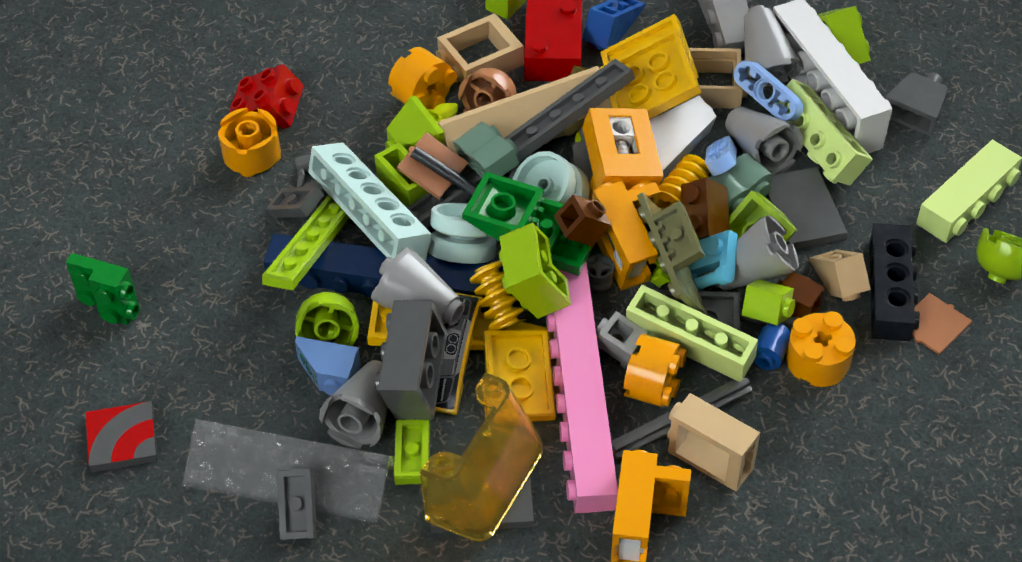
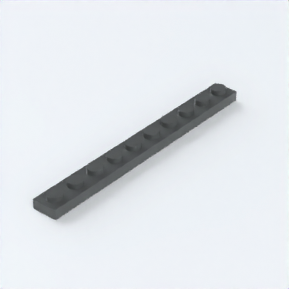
(541, 128)

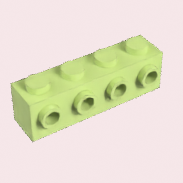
(827, 138)
(969, 191)
(703, 336)

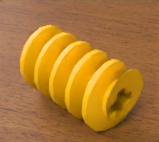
(686, 171)
(496, 297)

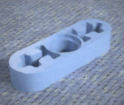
(780, 91)
(721, 156)

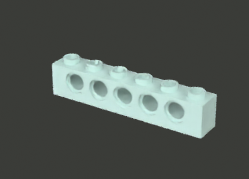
(367, 201)

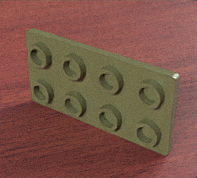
(678, 247)

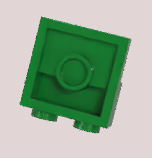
(104, 286)

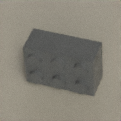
(412, 359)

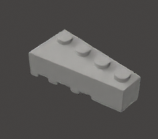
(726, 22)

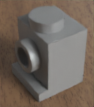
(619, 337)

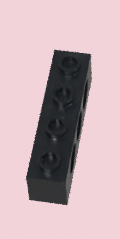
(892, 282)

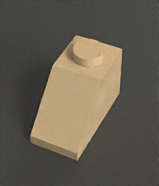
(842, 273)

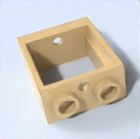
(509, 53)
(718, 61)
(712, 441)

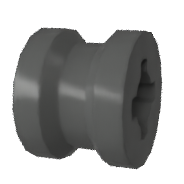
(600, 273)

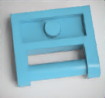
(719, 255)

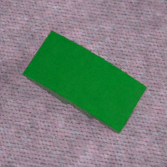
(507, 204)

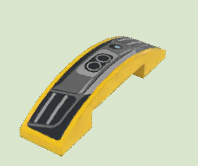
(456, 355)

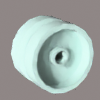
(553, 175)
(458, 239)

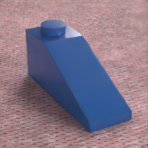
(610, 22)

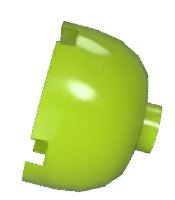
(1000, 255)
(326, 317)

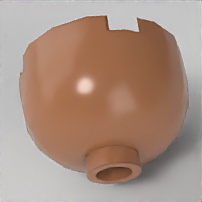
(485, 88)

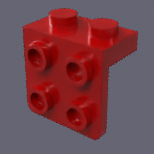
(271, 90)

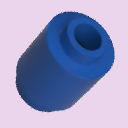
(772, 346)

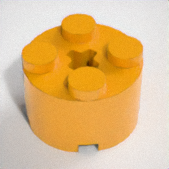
(421, 76)
(249, 141)
(820, 348)
(653, 371)

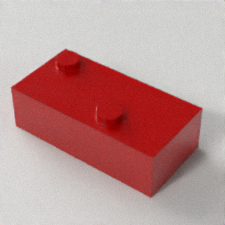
(552, 39)

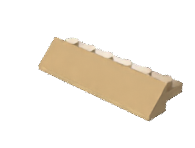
(517, 109)

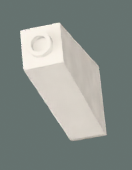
(681, 131)

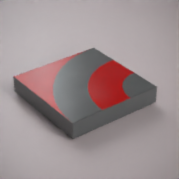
(121, 436)

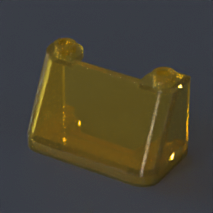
(479, 488)

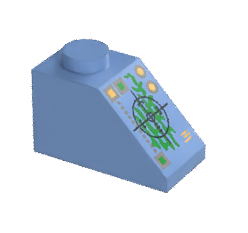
(327, 362)

